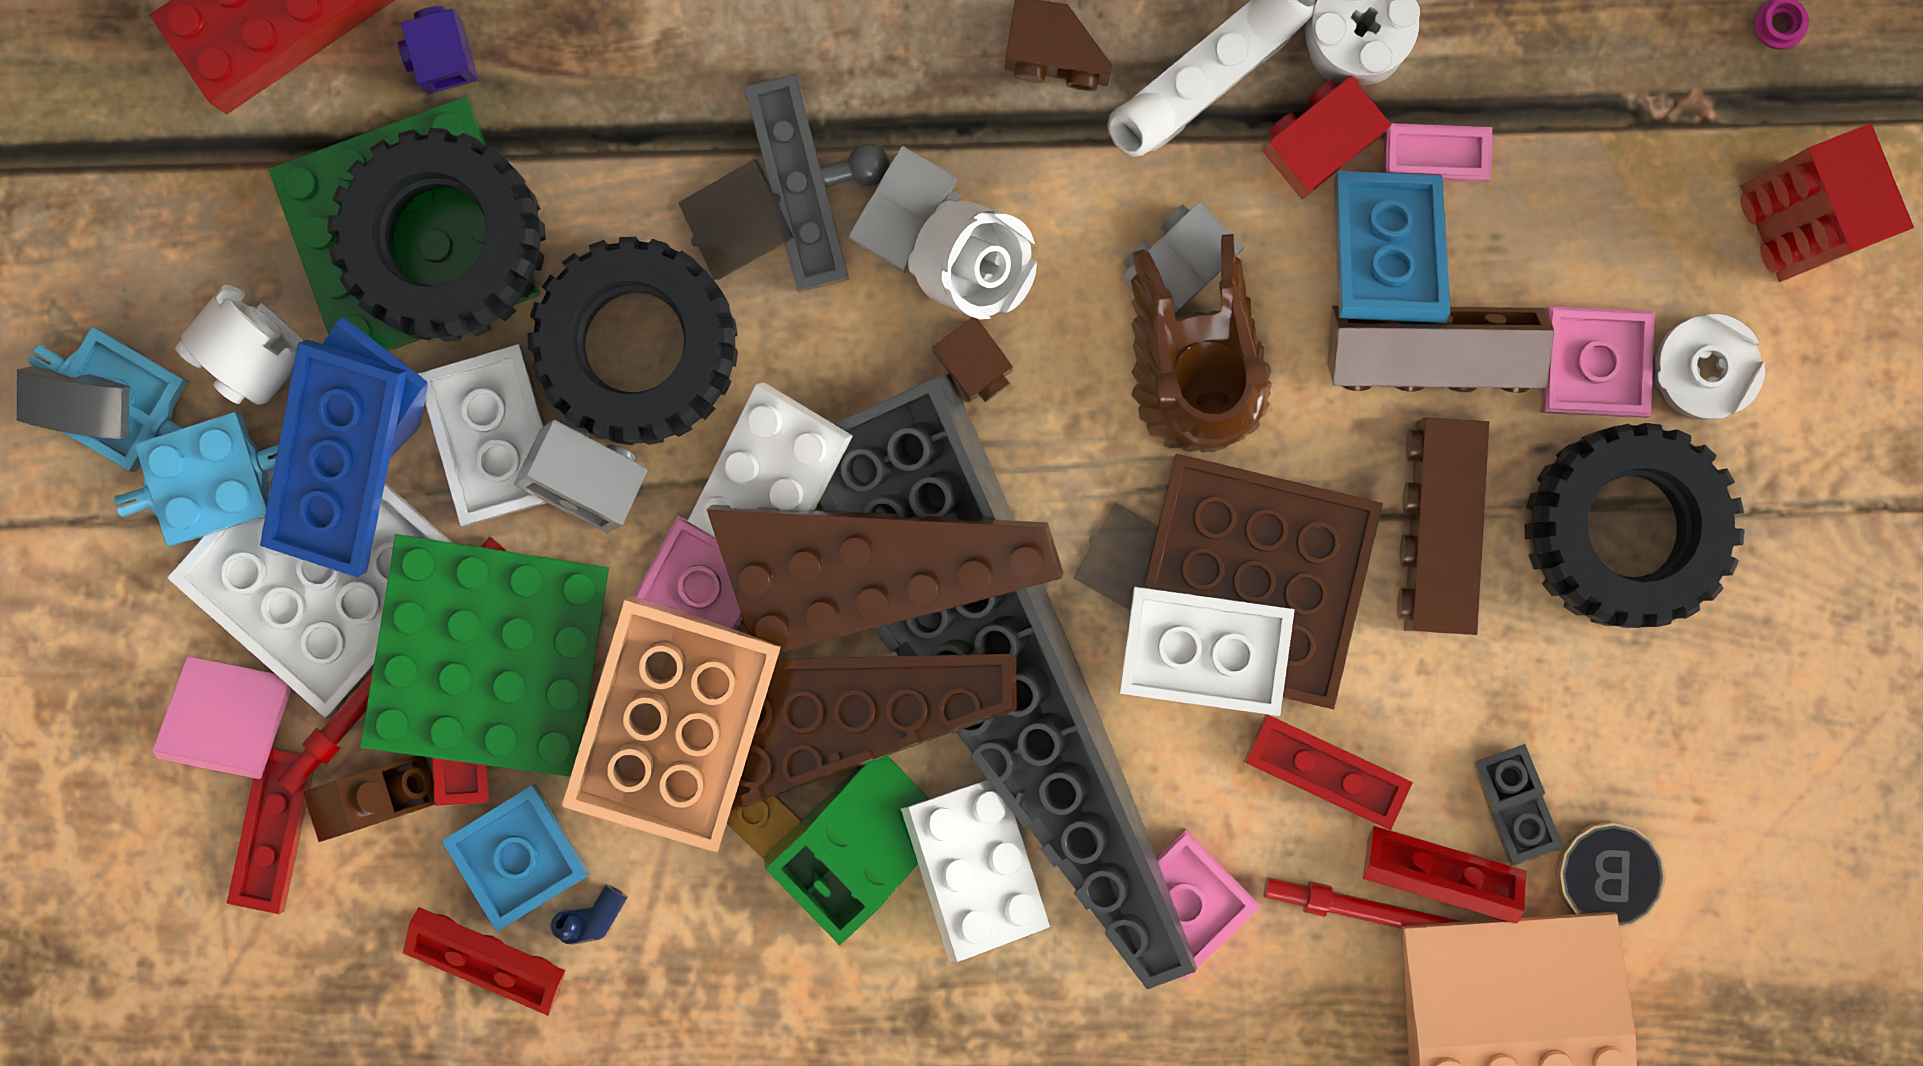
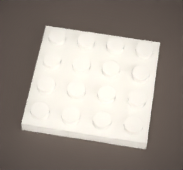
(294, 615)

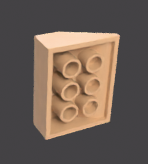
(671, 724)
(1518, 993)

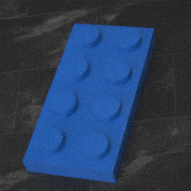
(333, 457)

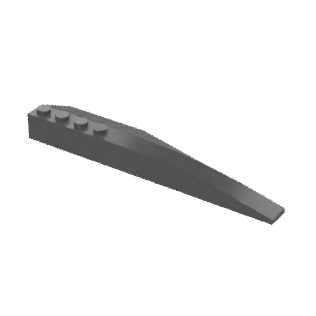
(1053, 752)

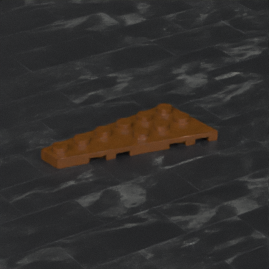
(851, 572)
(855, 710)

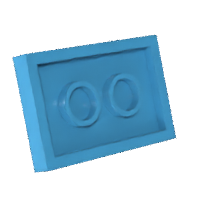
(1391, 247)

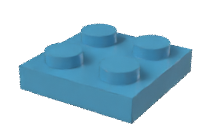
(515, 857)

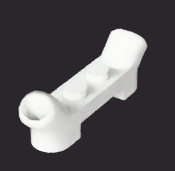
(1205, 73)

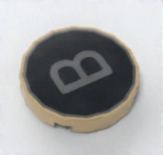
(1611, 871)

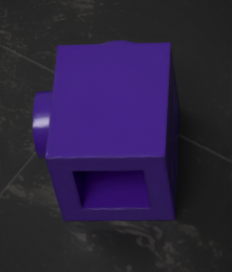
(437, 50)

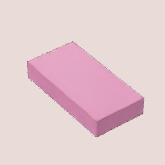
(1443, 150)

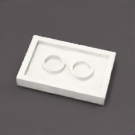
(484, 429)
(773, 458)
(1206, 651)
(975, 870)

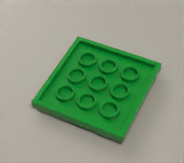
(431, 240)
(484, 656)

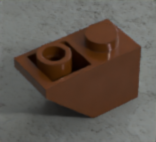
(1054, 43)
(370, 797)

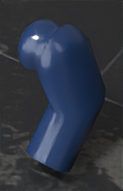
(589, 923)

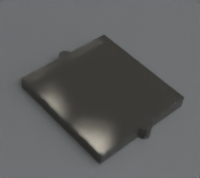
(736, 219)
(1118, 556)

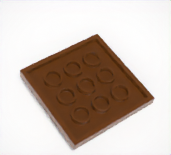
(1272, 546)

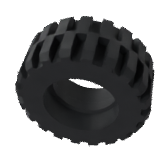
(382, 192)
(577, 297)
(1702, 519)

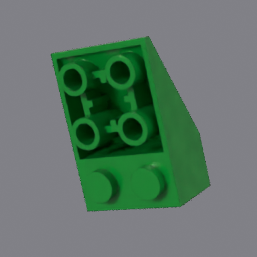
(850, 849)

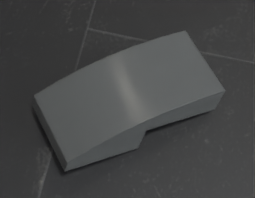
(72, 405)
(1518, 805)

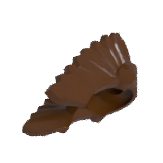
(1198, 372)

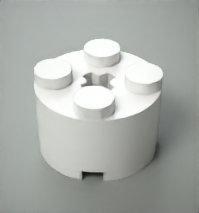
(1370, 58)
(974, 259)
(241, 346)

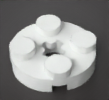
(1738, 359)

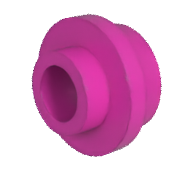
(1795, 17)

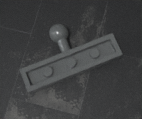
(802, 182)

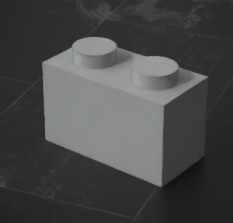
(581, 475)

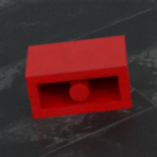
(1325, 136)

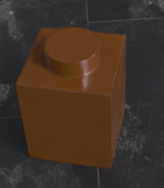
(974, 361)

